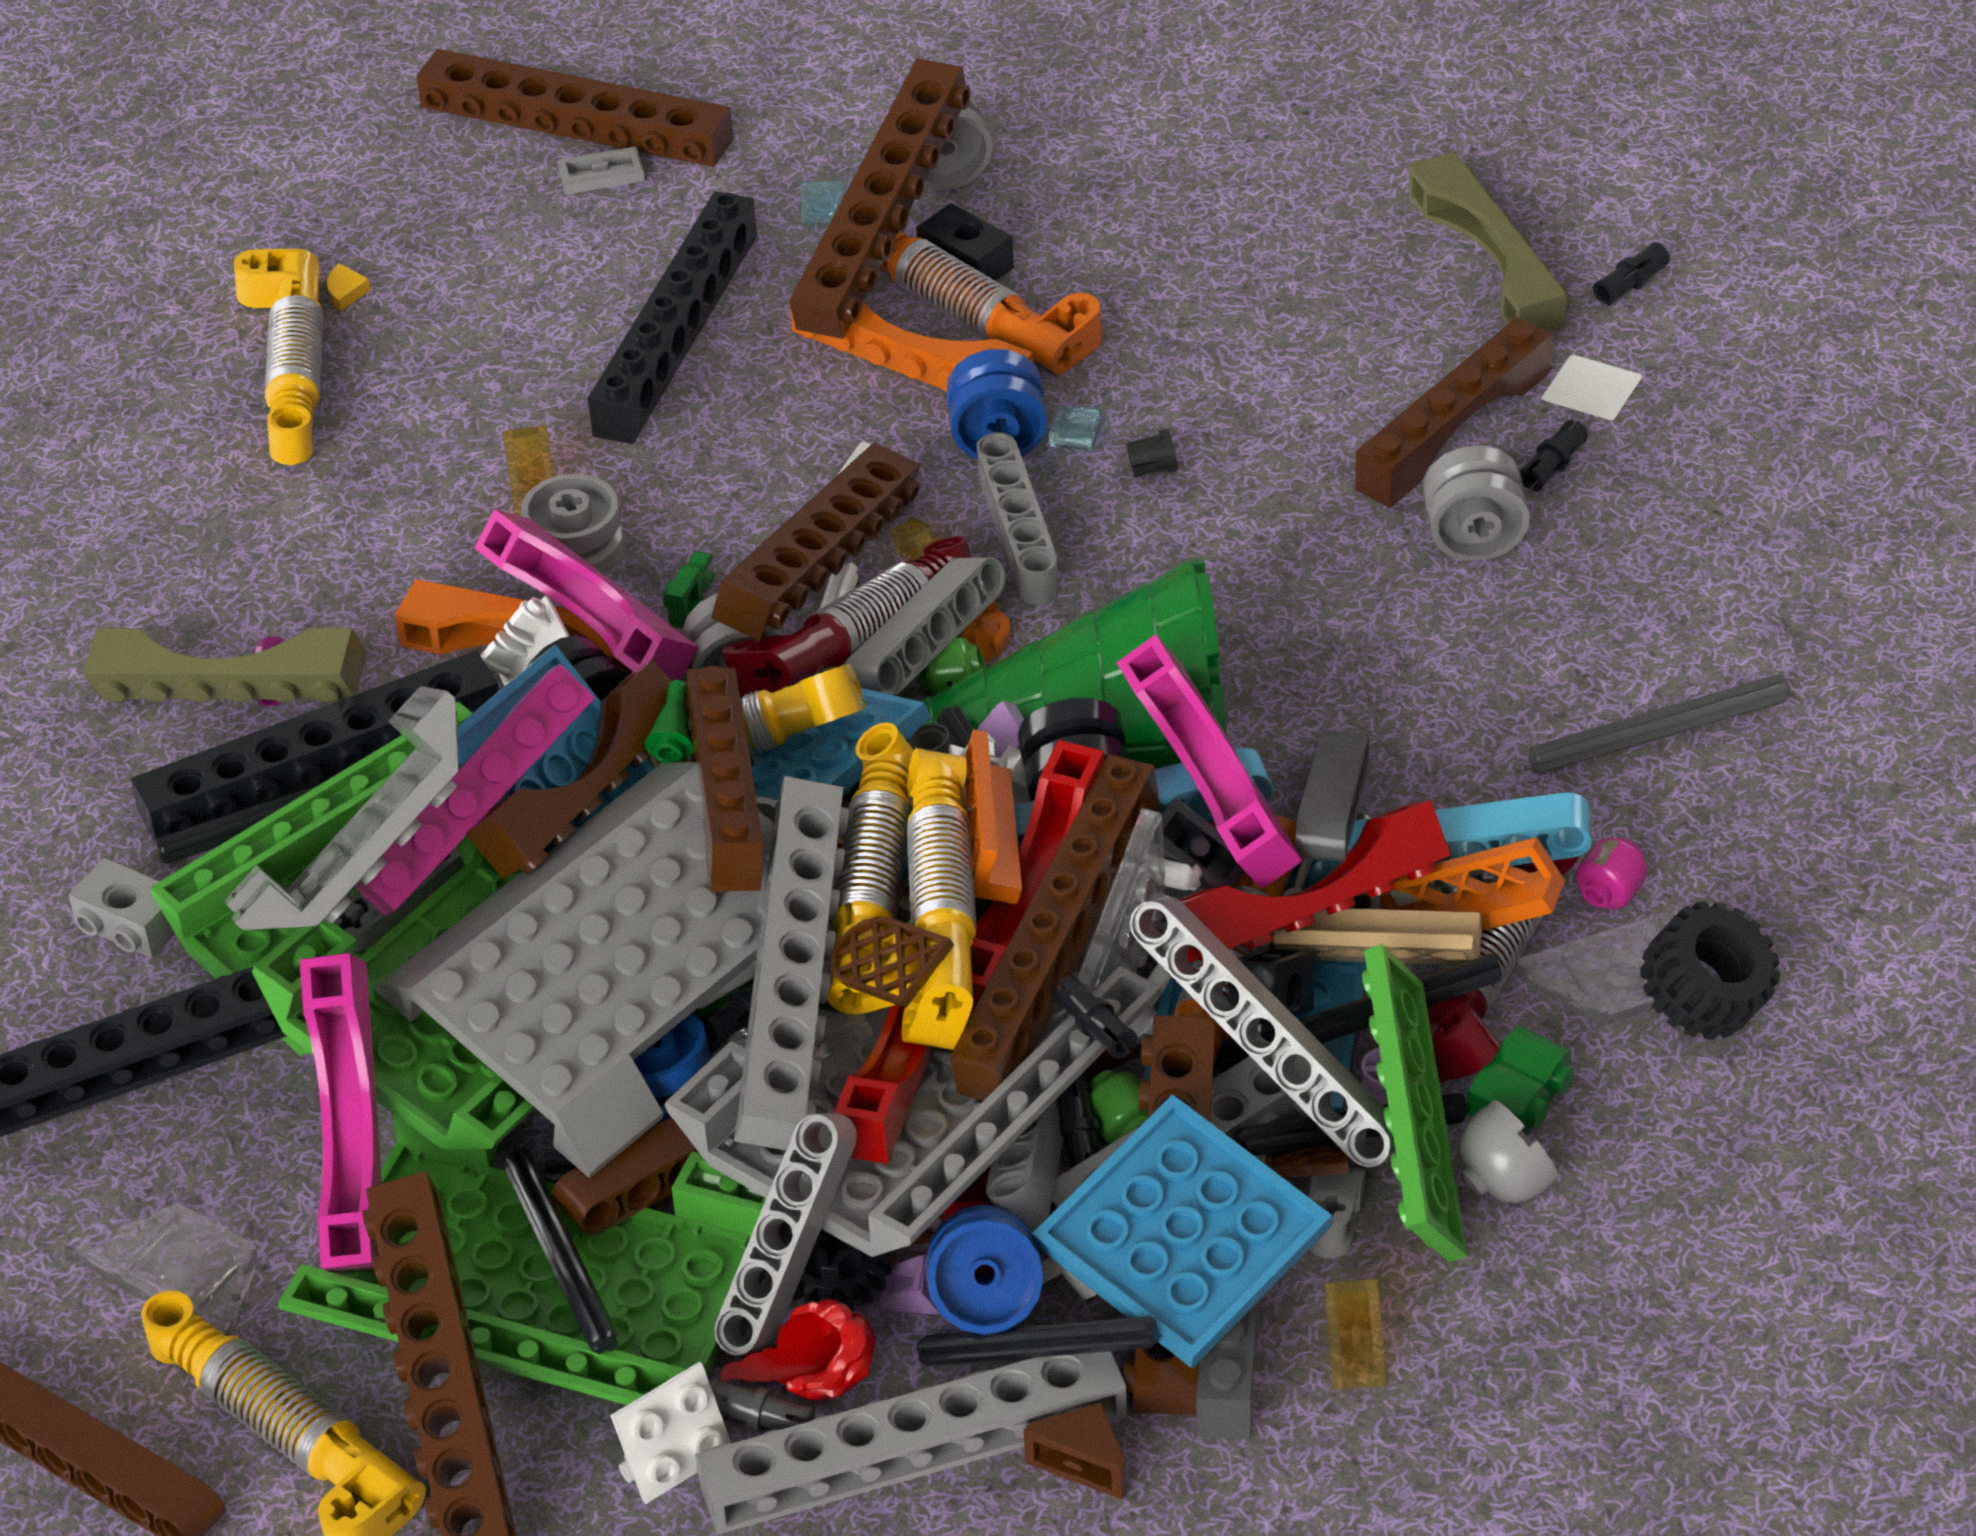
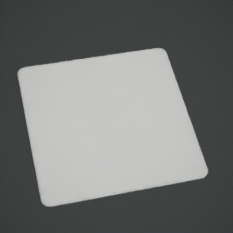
(1592, 387)

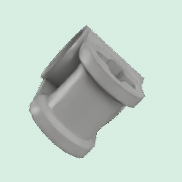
(1343, 1199)

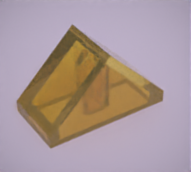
(527, 460)
(1354, 1334)

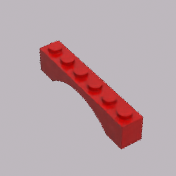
(1056, 803)
(1389, 847)
(883, 1090)

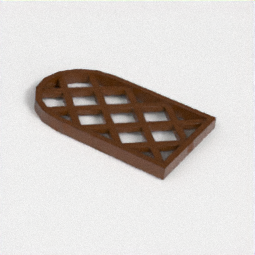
(849, 944)
(1318, 1166)

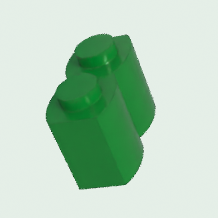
(1523, 1077)

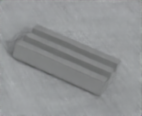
(600, 170)

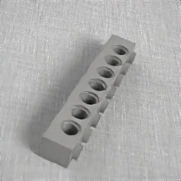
(800, 811)
(900, 1437)

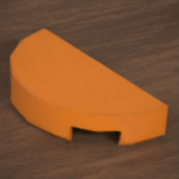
(990, 631)

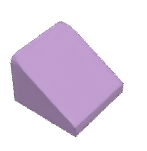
(1003, 726)
(908, 1288)

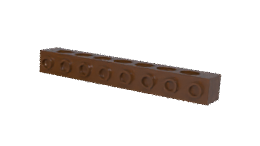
(575, 107)
(879, 199)
(816, 542)
(1053, 929)
(1186, 1046)
(393, 1211)

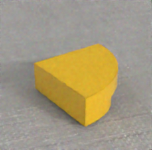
(346, 286)

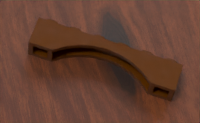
(1404, 449)
(726, 780)
(529, 820)

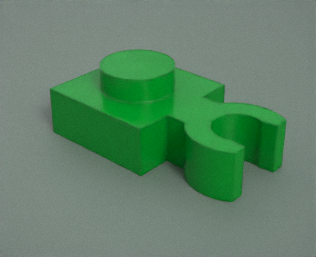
(687, 588)

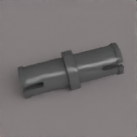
(759, 1407)

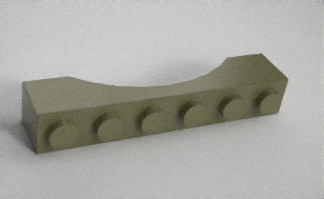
(1453, 197)
(310, 666)

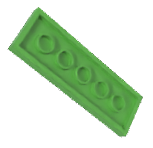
(1415, 1104)

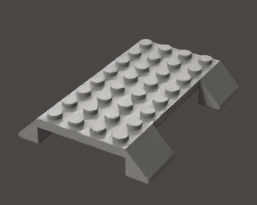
(357, 849)
(592, 963)
(945, 1134)

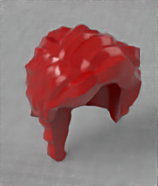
(816, 1353)

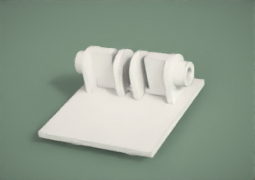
(526, 634)
(667, 1430)

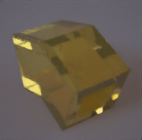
(912, 538)

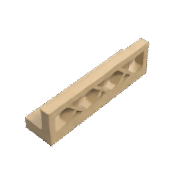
(1407, 934)

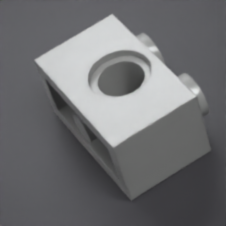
(120, 908)

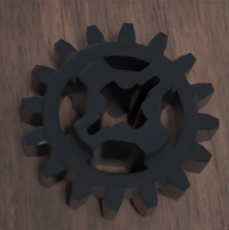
(841, 1272)

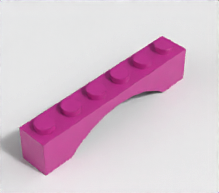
(554, 569)
(1197, 738)
(480, 784)
(341, 1041)

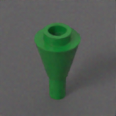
(671, 734)

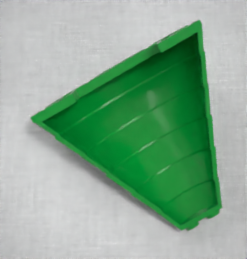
(1083, 658)

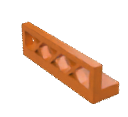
(993, 824)
(1507, 901)

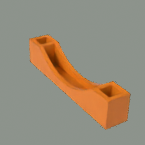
(904, 351)
(454, 618)

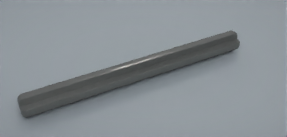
(1658, 723)

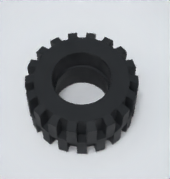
(1688, 991)

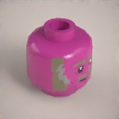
(1613, 872)

